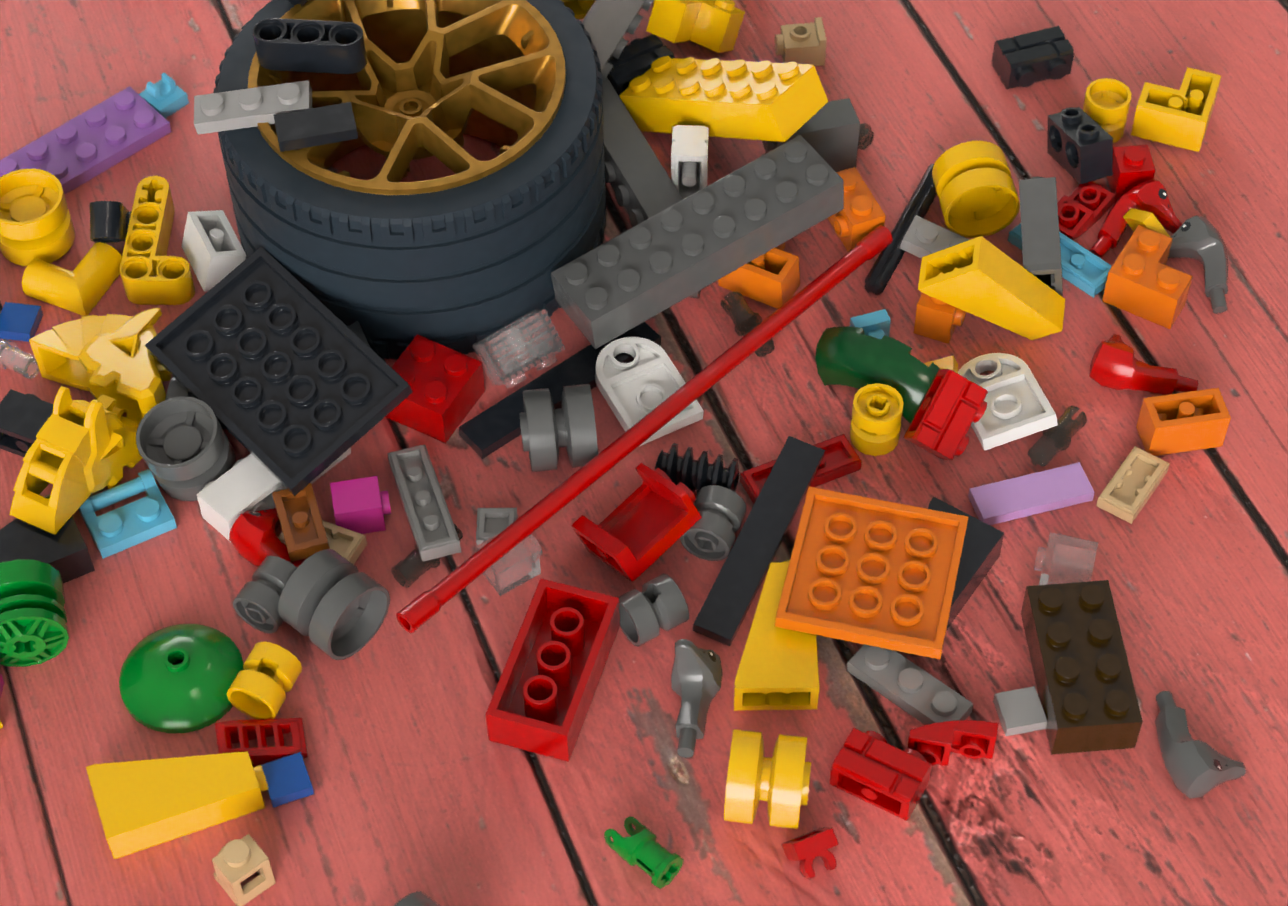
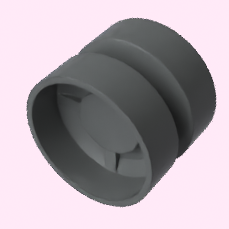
(549, 428)
(184, 446)
(333, 604)

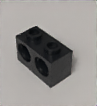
(1080, 145)

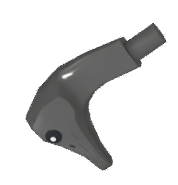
(1203, 242)
(696, 680)
(1190, 762)

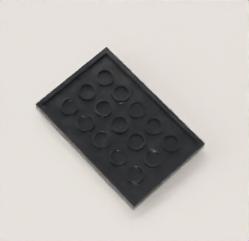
(279, 370)

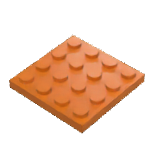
(872, 572)

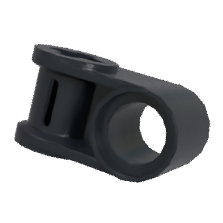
(108, 221)

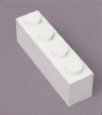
(242, 489)

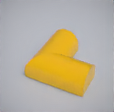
(75, 289)

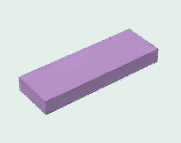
(1031, 494)

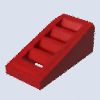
(245, 730)

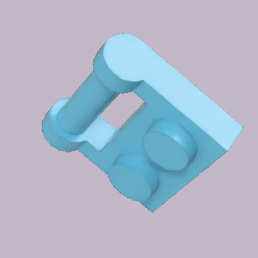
(131, 522)

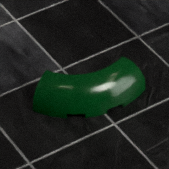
(858, 359)

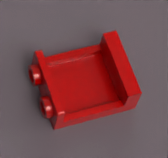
(641, 524)

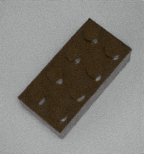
(1081, 667)

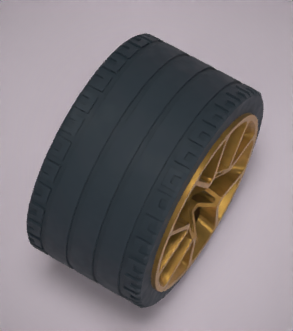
(446, 251)

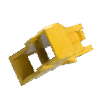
(106, 359)
(78, 452)

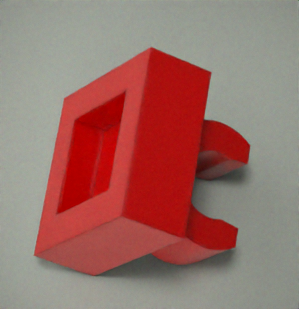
(810, 846)

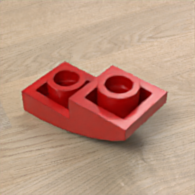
(1083, 208)
(966, 737)

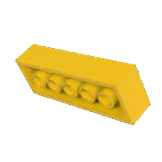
(726, 96)

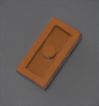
(300, 523)

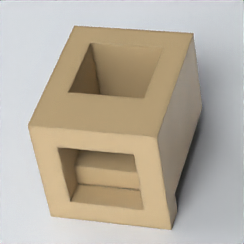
(802, 43)
(238, 862)

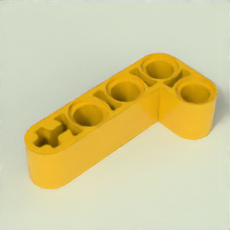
(144, 268)

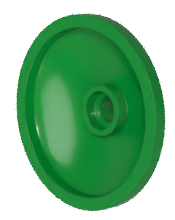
(184, 694)

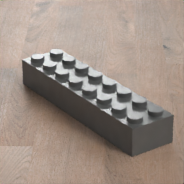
(697, 241)

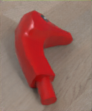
(1145, 196)
(1117, 369)
(256, 539)

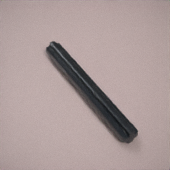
(892, 254)

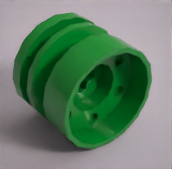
(31, 613)

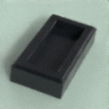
(315, 126)

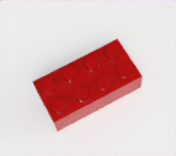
(553, 670)

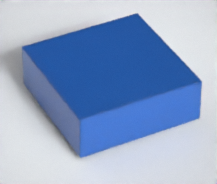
(19, 321)
(287, 779)

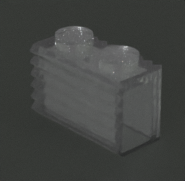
(518, 348)

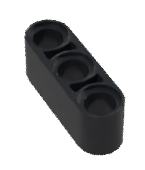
(310, 46)

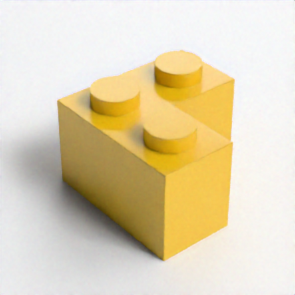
(705, 22)
(1177, 115)

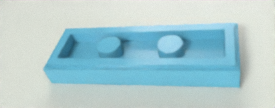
(1078, 264)

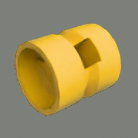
(1108, 105)
(876, 419)
(264, 681)

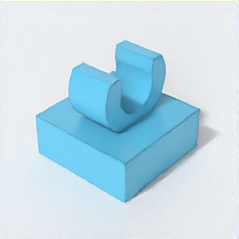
(165, 96)
(874, 323)

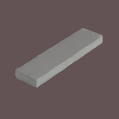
(424, 503)

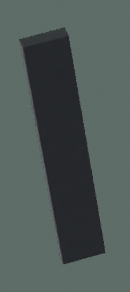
(502, 421)
(758, 541)

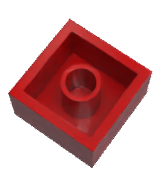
(442, 386)

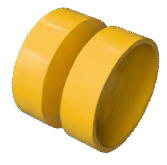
(975, 189)
(33, 217)
(777, 779)

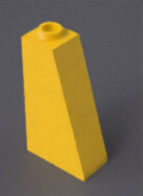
(992, 287)
(777, 662)
(172, 797)

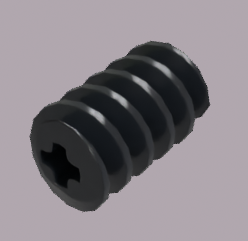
(699, 472)

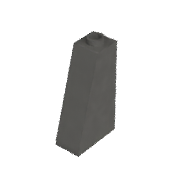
(1041, 230)

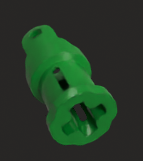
(645, 852)

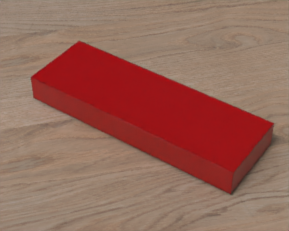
(838, 461)

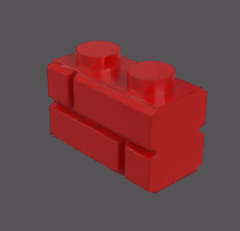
(947, 415)
(880, 773)

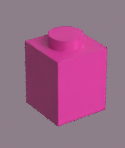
(360, 504)

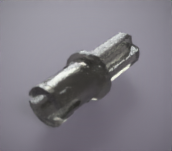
(744, 319)
(1057, 437)
(412, 567)

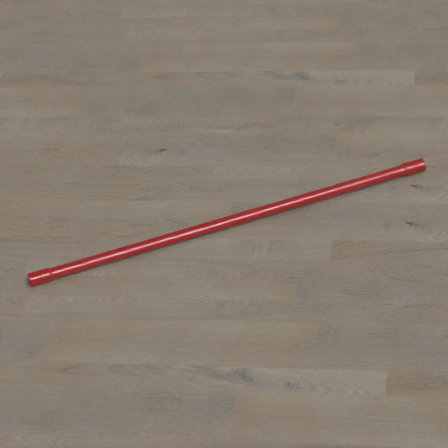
(431, 601)

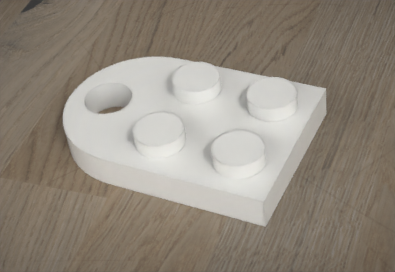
(641, 385)
(1013, 400)

